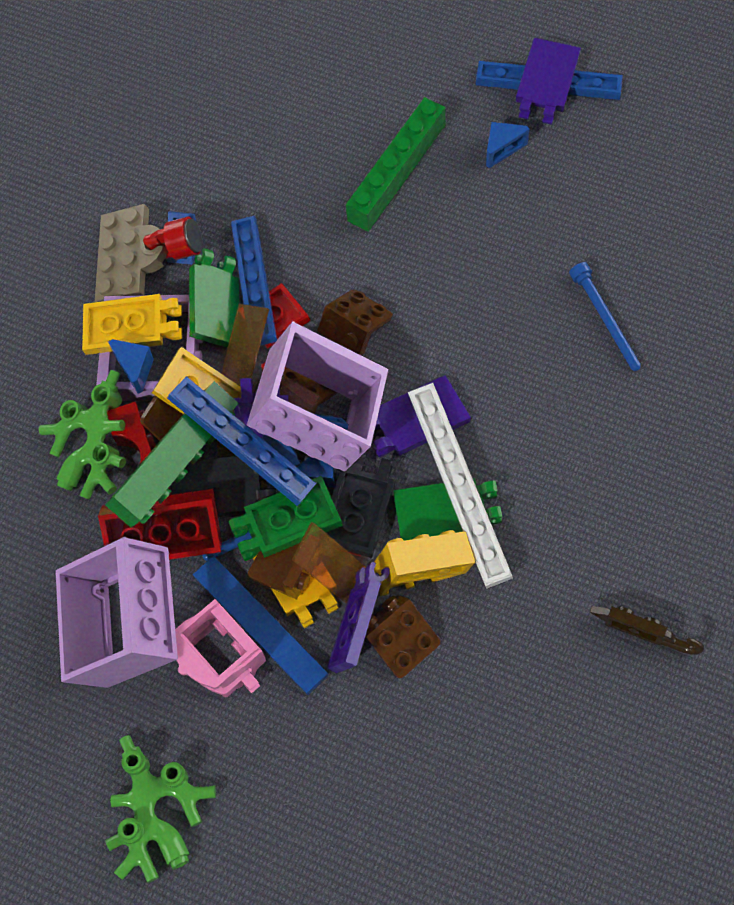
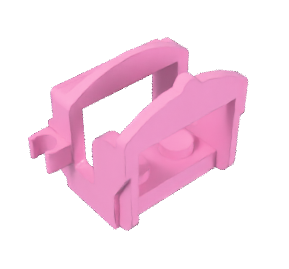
(197, 667)

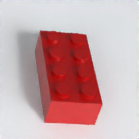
(182, 523)

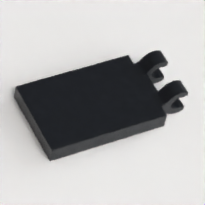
(231, 480)
(362, 505)

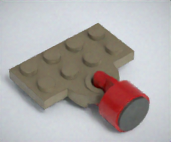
(134, 248)

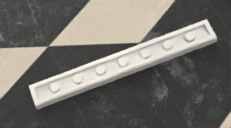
(460, 486)

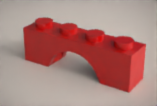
(134, 433)

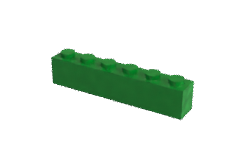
(395, 164)
(164, 465)

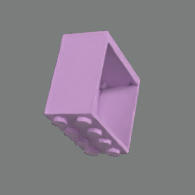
(333, 368)
(144, 608)

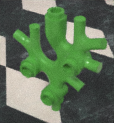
(94, 450)
(147, 826)

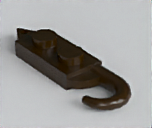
(645, 628)

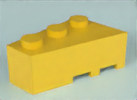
(424, 559)

